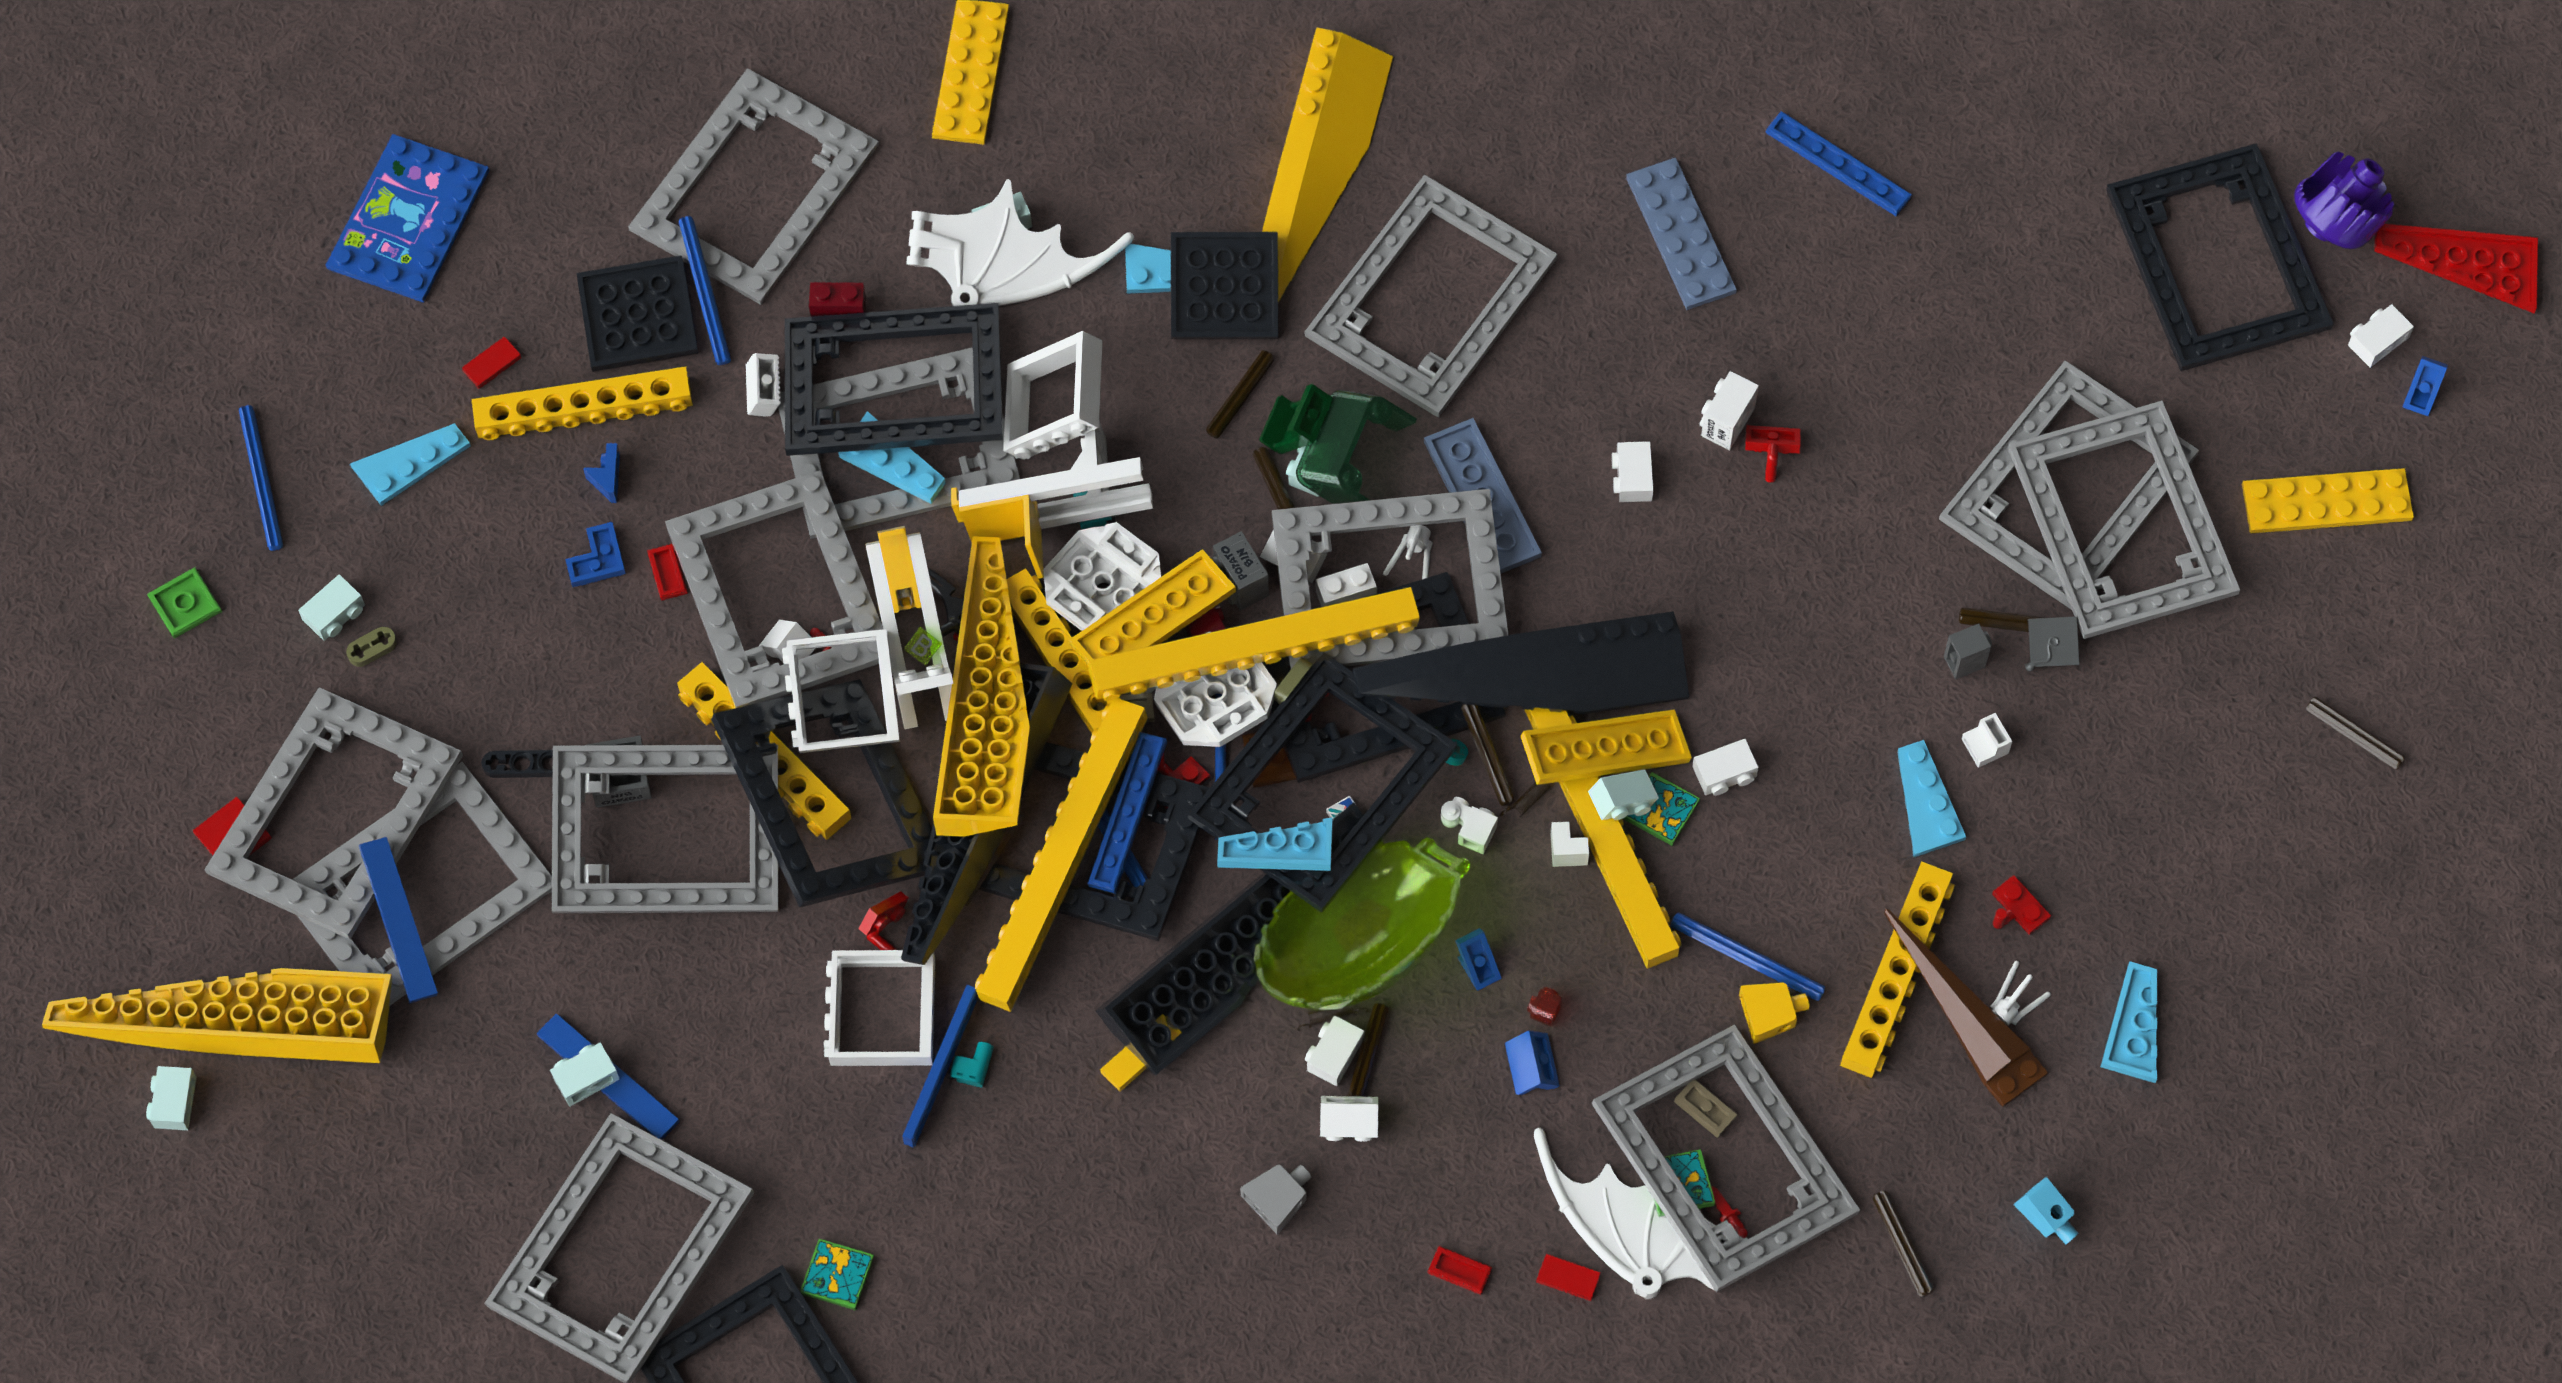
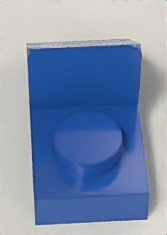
(2425, 386)
(606, 478)
(1478, 959)

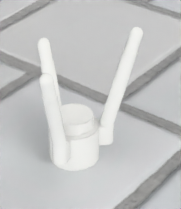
(1415, 541)
(2008, 1008)

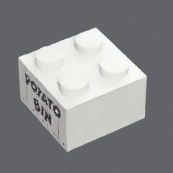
(1729, 410)

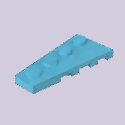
(1147, 269)
(403, 465)
(899, 467)
(1928, 806)
(1288, 849)
(2132, 1037)

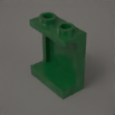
(1296, 423)

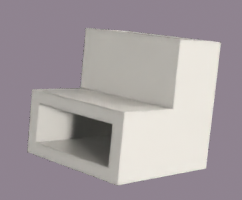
(780, 634)
(1987, 740)
(1567, 850)

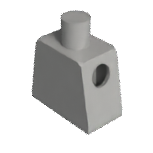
(1277, 1195)

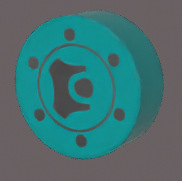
(1459, 755)

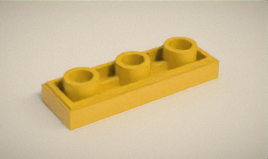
(1126, 1066)

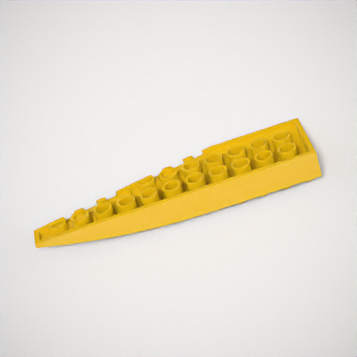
(1324, 141)
(986, 710)
(252, 1015)

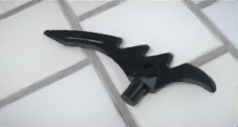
(952, 604)

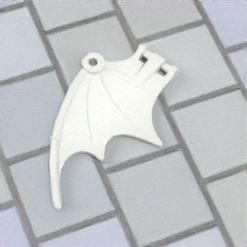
(998, 258)
(1622, 1226)

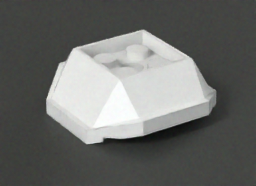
(1095, 557)
(1214, 722)

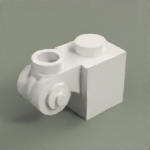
(1476, 823)

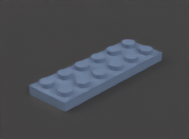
(1681, 233)
(1468, 466)

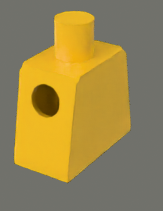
(1770, 1009)

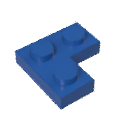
(602, 562)

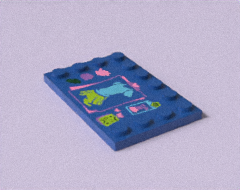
(407, 218)

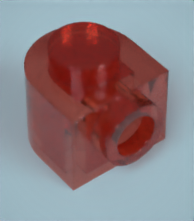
(1545, 1006)

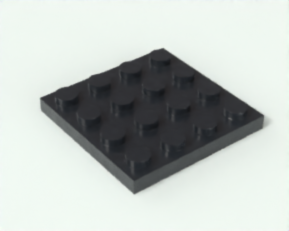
(1224, 285)
(637, 313)

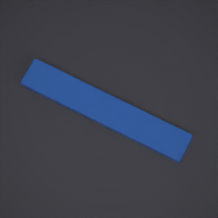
(1838, 163)
(1127, 812)
(398, 920)
(940, 1066)
(624, 1092)

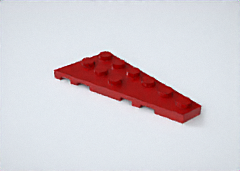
(2480, 261)

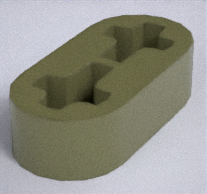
(375, 650)
(1292, 680)

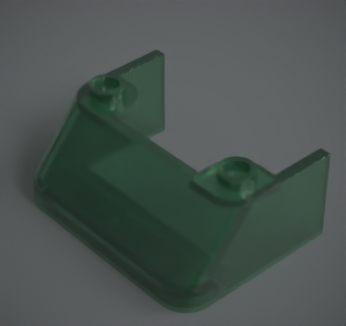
(1326, 464)

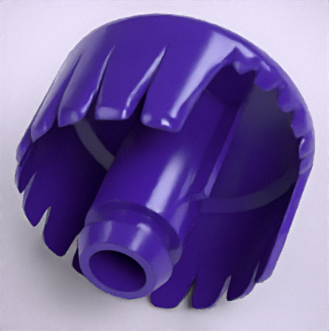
(2337, 194)

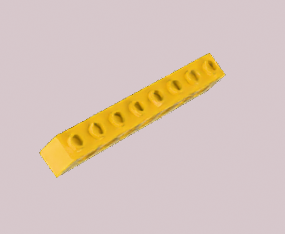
(569, 396)
(1024, 587)
(834, 815)
(1856, 1056)

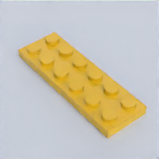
(970, 71)
(2327, 500)
(1157, 610)
(1605, 747)

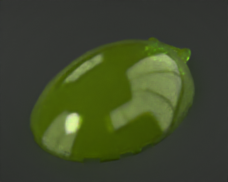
(1366, 935)

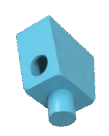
(2037, 1206)

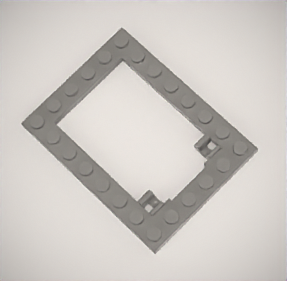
(764, 97)
(1421, 385)
(994, 463)
(1978, 523)
(1294, 544)
(2108, 612)
(767, 681)
(338, 716)
(571, 875)
(532, 885)
(1734, 1259)
(608, 1351)

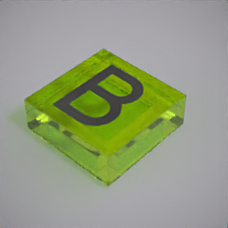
(922, 645)

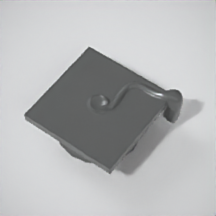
(2053, 642)

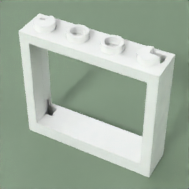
(1078, 348)
(793, 685)
(877, 958)

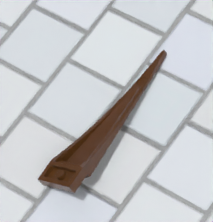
(1993, 1048)

